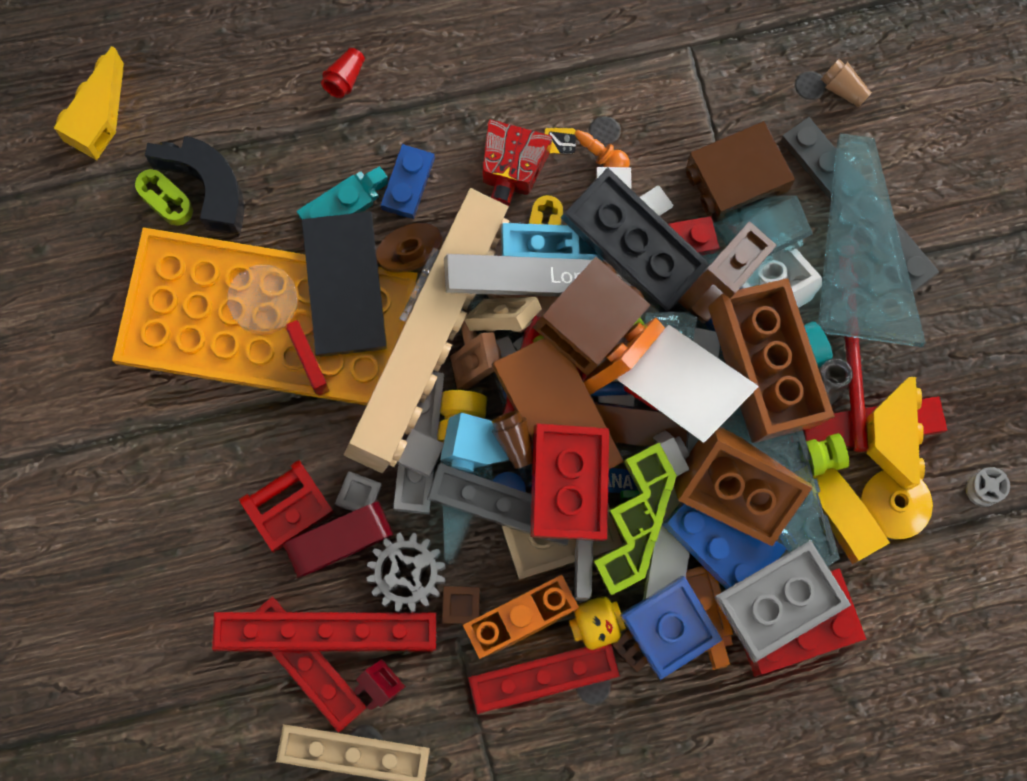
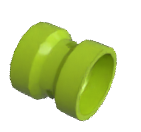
(828, 454)

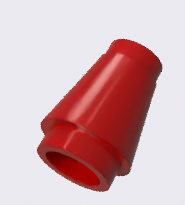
(342, 74)

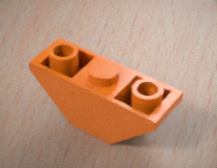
(521, 617)

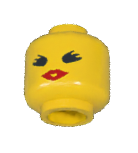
(597, 623)

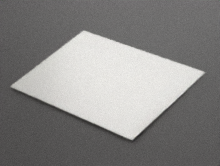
(688, 383)

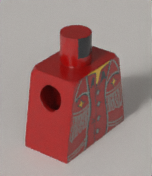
(513, 159)

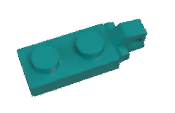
(347, 197)

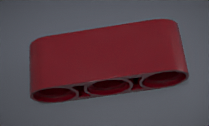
(338, 539)

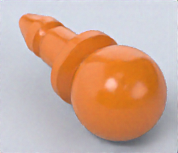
(606, 155)

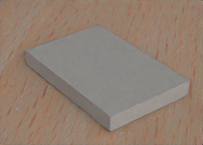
(782, 601)

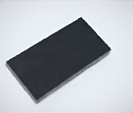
(635, 241)
(344, 284)

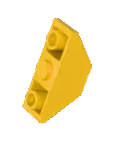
(896, 435)

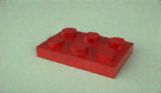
(570, 482)

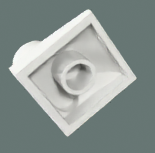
(792, 265)

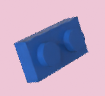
(407, 181)

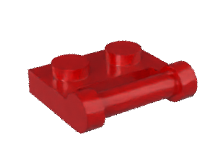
(291, 515)

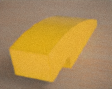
(849, 517)

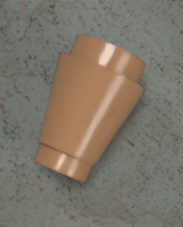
(846, 83)

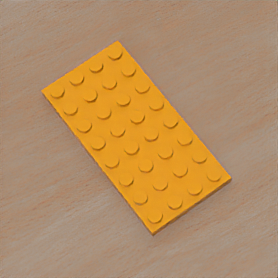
(183, 326)

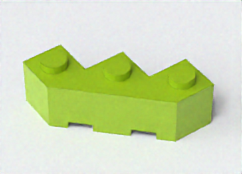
(638, 520)

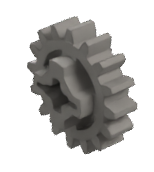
(421, 564)

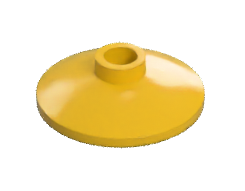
(896, 521)

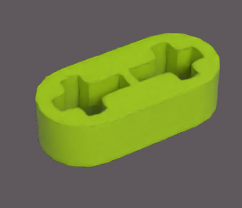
(169, 192)

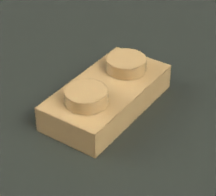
(503, 314)

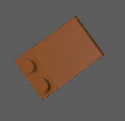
(741, 486)

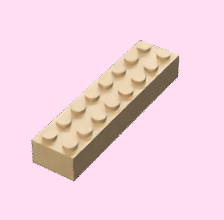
(423, 340)

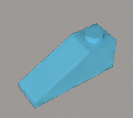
(544, 242)
(471, 443)

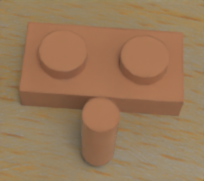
(475, 358)

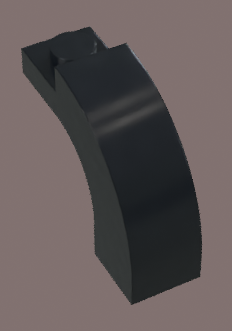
(223, 196)

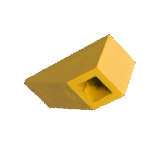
(93, 113)

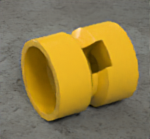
(458, 402)

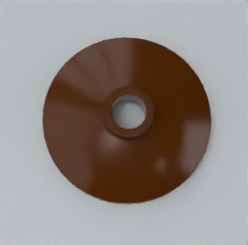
(408, 247)

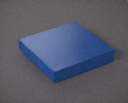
(671, 627)

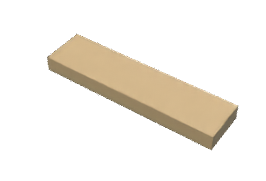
(352, 754)

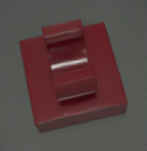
(380, 684)

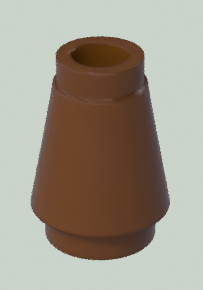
(514, 438)

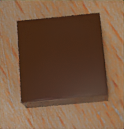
(460, 604)

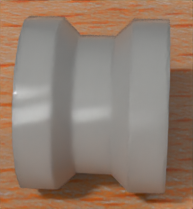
(994, 482)

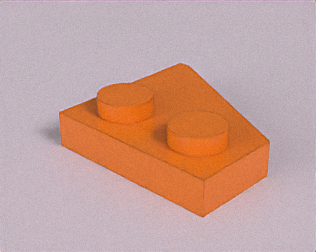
(624, 355)

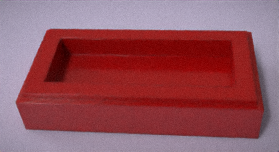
(307, 358)

